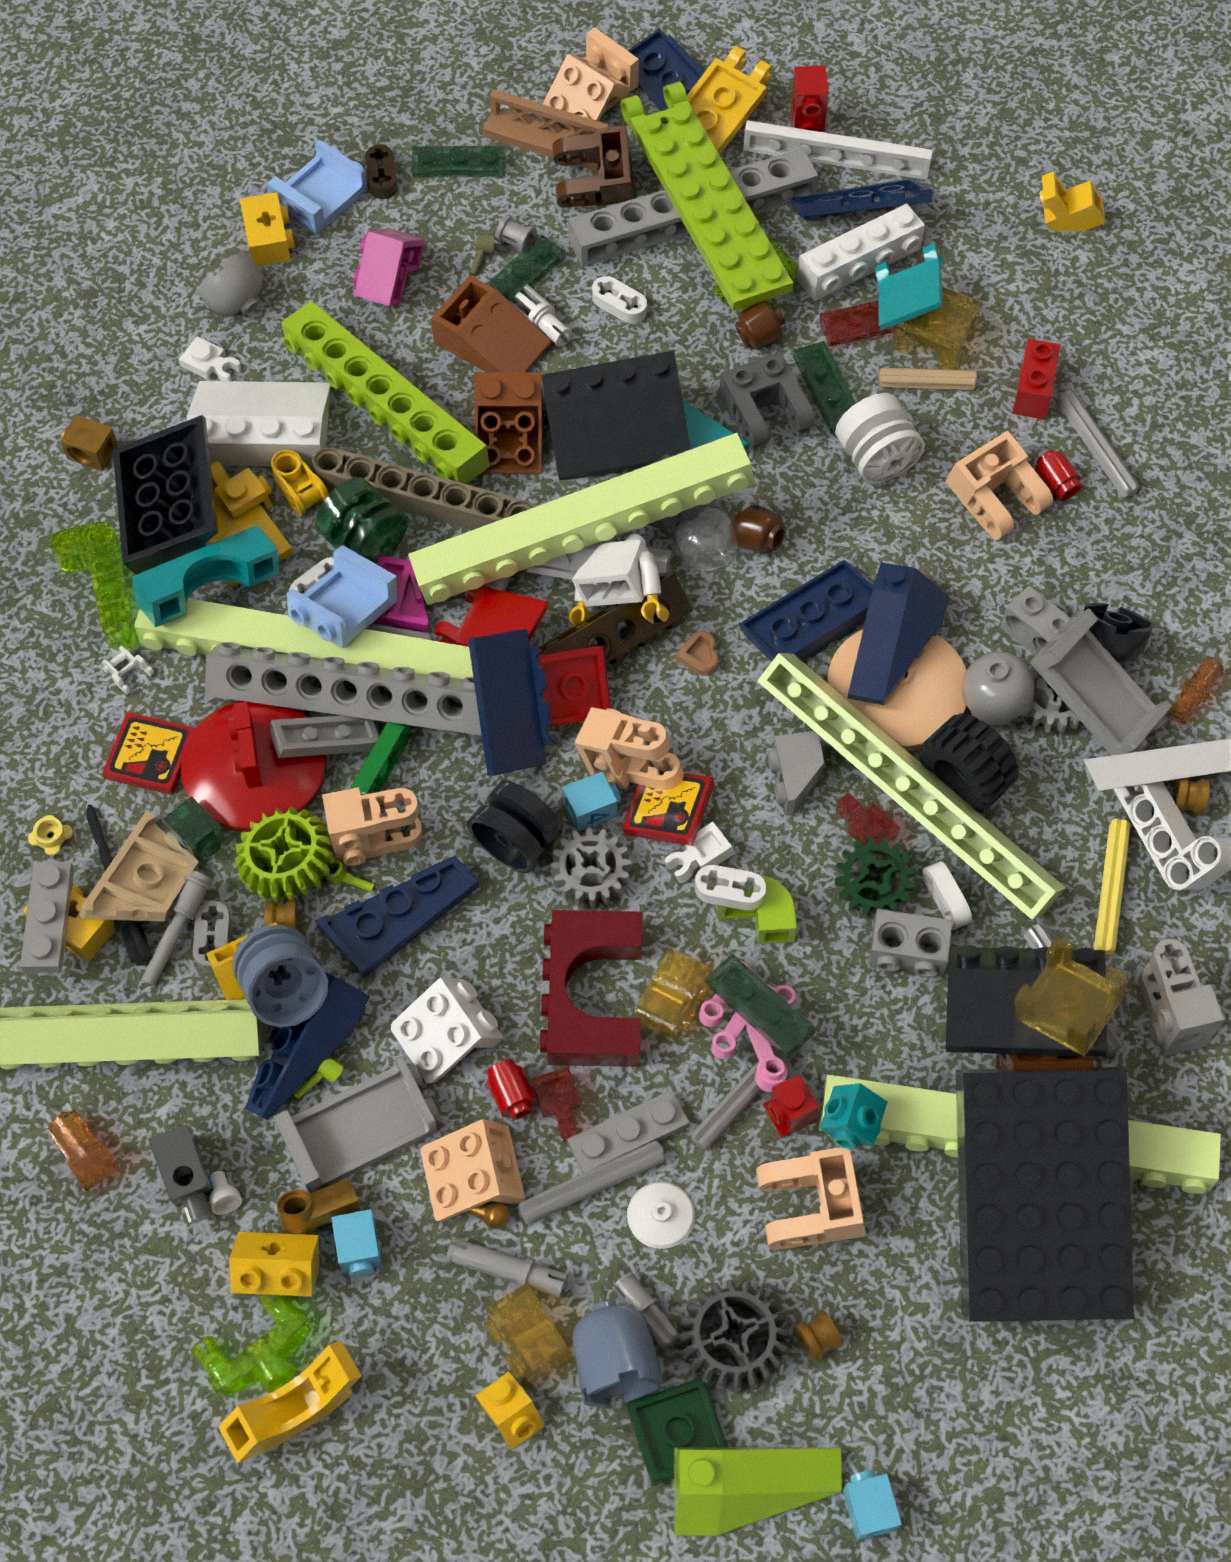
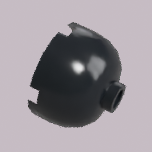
(1120, 632)

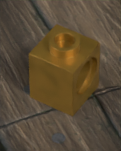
(89, 443)

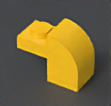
(1073, 208)

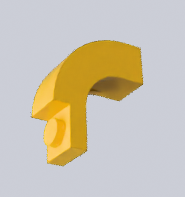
(293, 1407)

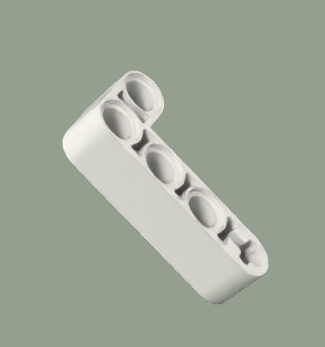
(1185, 849)

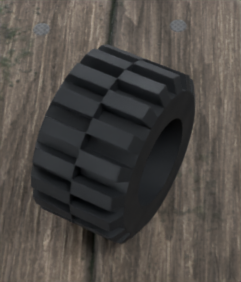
(971, 760)

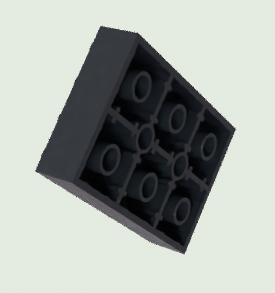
(1044, 1194)

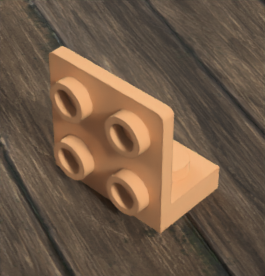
(612, 59)
(584, 89)
(472, 1169)

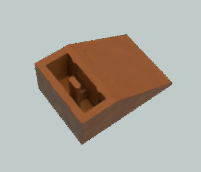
(487, 330)
(510, 420)

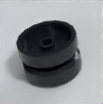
(515, 826)

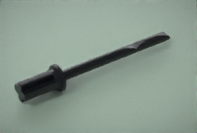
(131, 931)

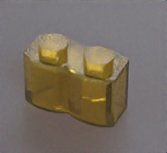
(673, 994)
(527, 1334)

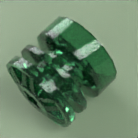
(361, 520)

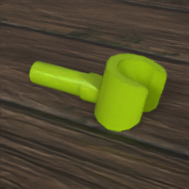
(342, 876)
(329, 1069)

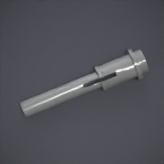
(184, 909)

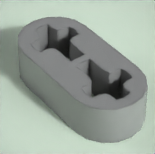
(203, 935)

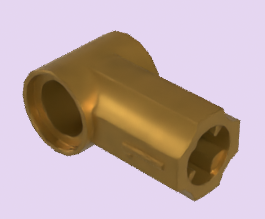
(305, 1212)

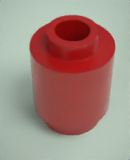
(1058, 474)
(510, 1089)

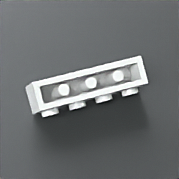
(859, 251)

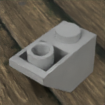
(798, 767)

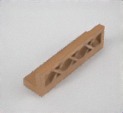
(530, 134)

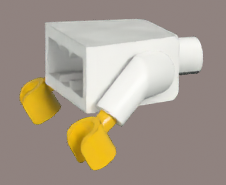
(619, 575)

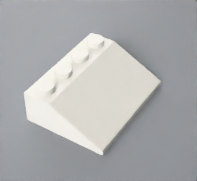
(258, 419)

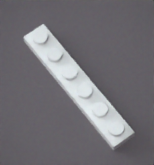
(838, 149)

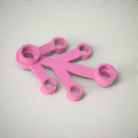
(763, 1050)

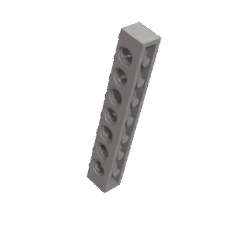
(655, 220)
(226, 681)

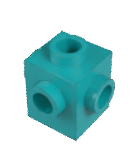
(853, 1115)

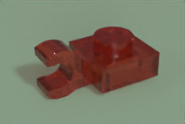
(866, 822)
(557, 1097)

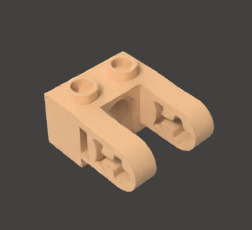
(987, 469)
(612, 745)
(359, 828)
(838, 1193)

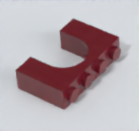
(573, 1035)

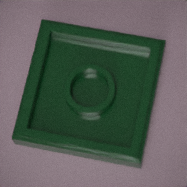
(673, 1419)

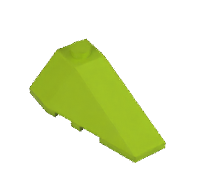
(742, 1485)

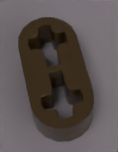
(375, 172)

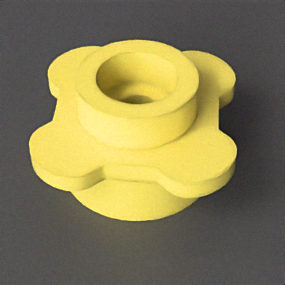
(47, 825)

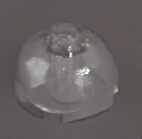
(707, 541)

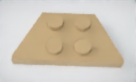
(142, 877)

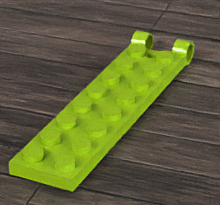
(708, 200)

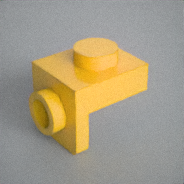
(244, 492)
(510, 1410)

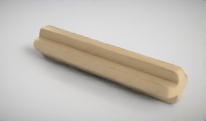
(927, 378)

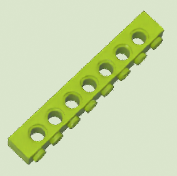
(385, 394)

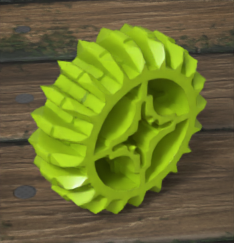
(293, 863)

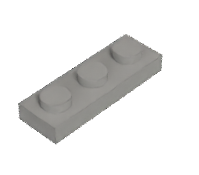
(322, 735)
(47, 917)
(628, 1131)

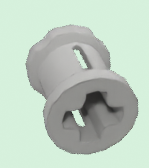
(515, 233)

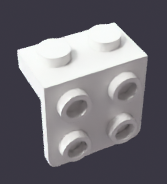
(444, 1027)

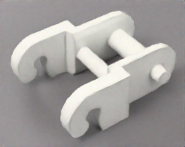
(136, 661)

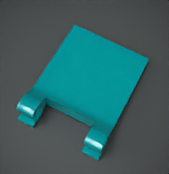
(911, 290)

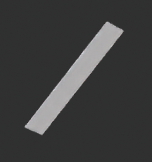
(1160, 764)

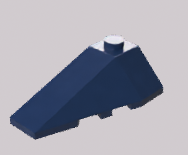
(898, 625)
(304, 1047)

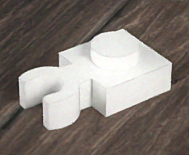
(208, 358)
(708, 849)

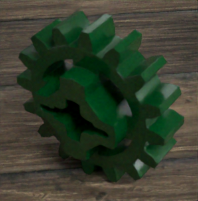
(867, 862)

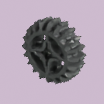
(717, 1342)

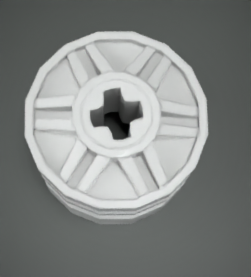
(879, 438)

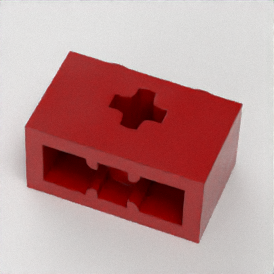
(809, 98)
(1036, 379)

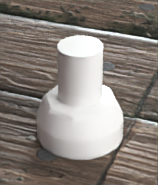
(224, 1196)

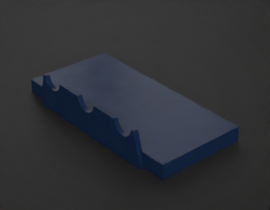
(662, 64)
(811, 614)
(510, 701)

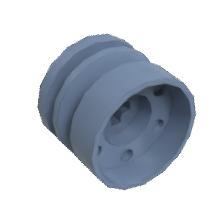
(280, 975)

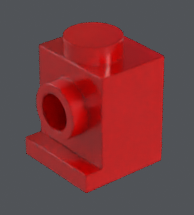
(791, 1106)

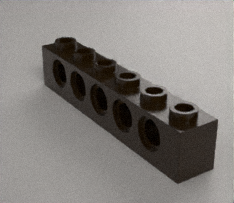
(639, 631)

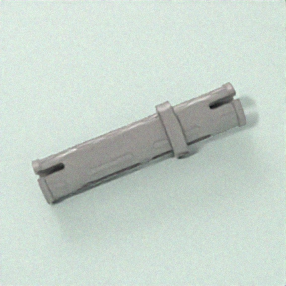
(507, 1267)

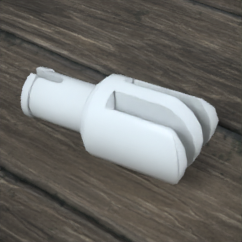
(542, 316)

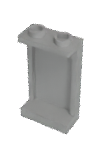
(1098, 687)
(358, 1126)

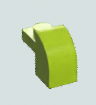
(773, 919)

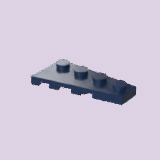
(861, 198)
(385, 923)

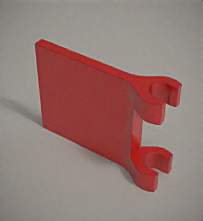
(494, 613)

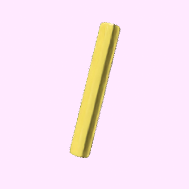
(1112, 886)

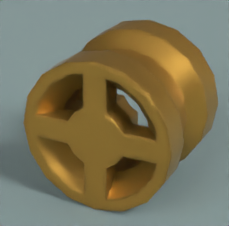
(1191, 795)
(282, 914)
(818, 1336)

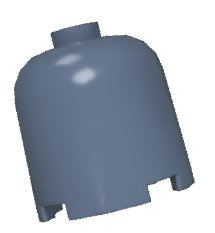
(615, 1355)

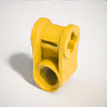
(301, 486)

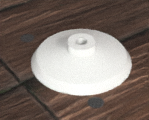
(661, 1215)

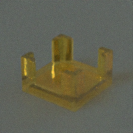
(941, 328)
(1070, 999)

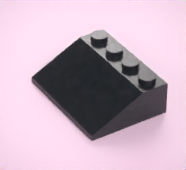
(615, 415)
(165, 495)
(983, 1001)

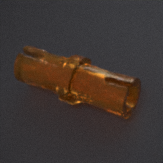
(1195, 690)

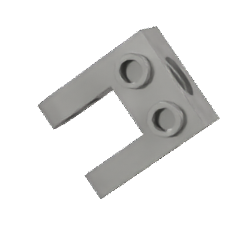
(1186, 1012)

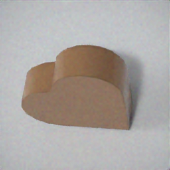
(699, 654)

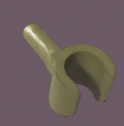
(484, 245)

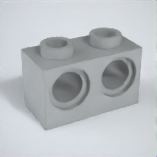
(1032, 620)
(910, 933)

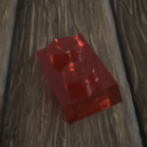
(852, 323)

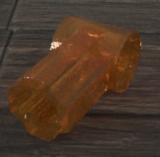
(85, 1155)

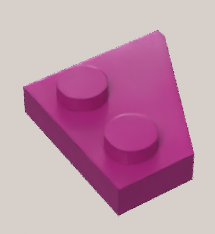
(409, 608)

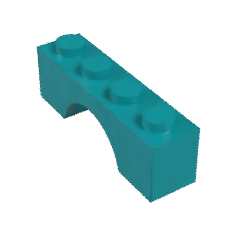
(242, 558)

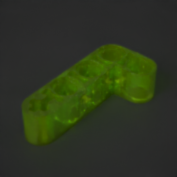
(88, 553)

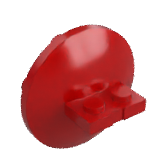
(236, 770)

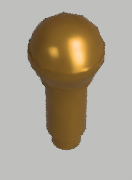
(493, 1214)

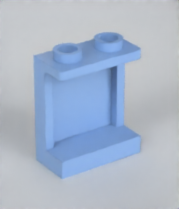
(321, 188)
(344, 598)

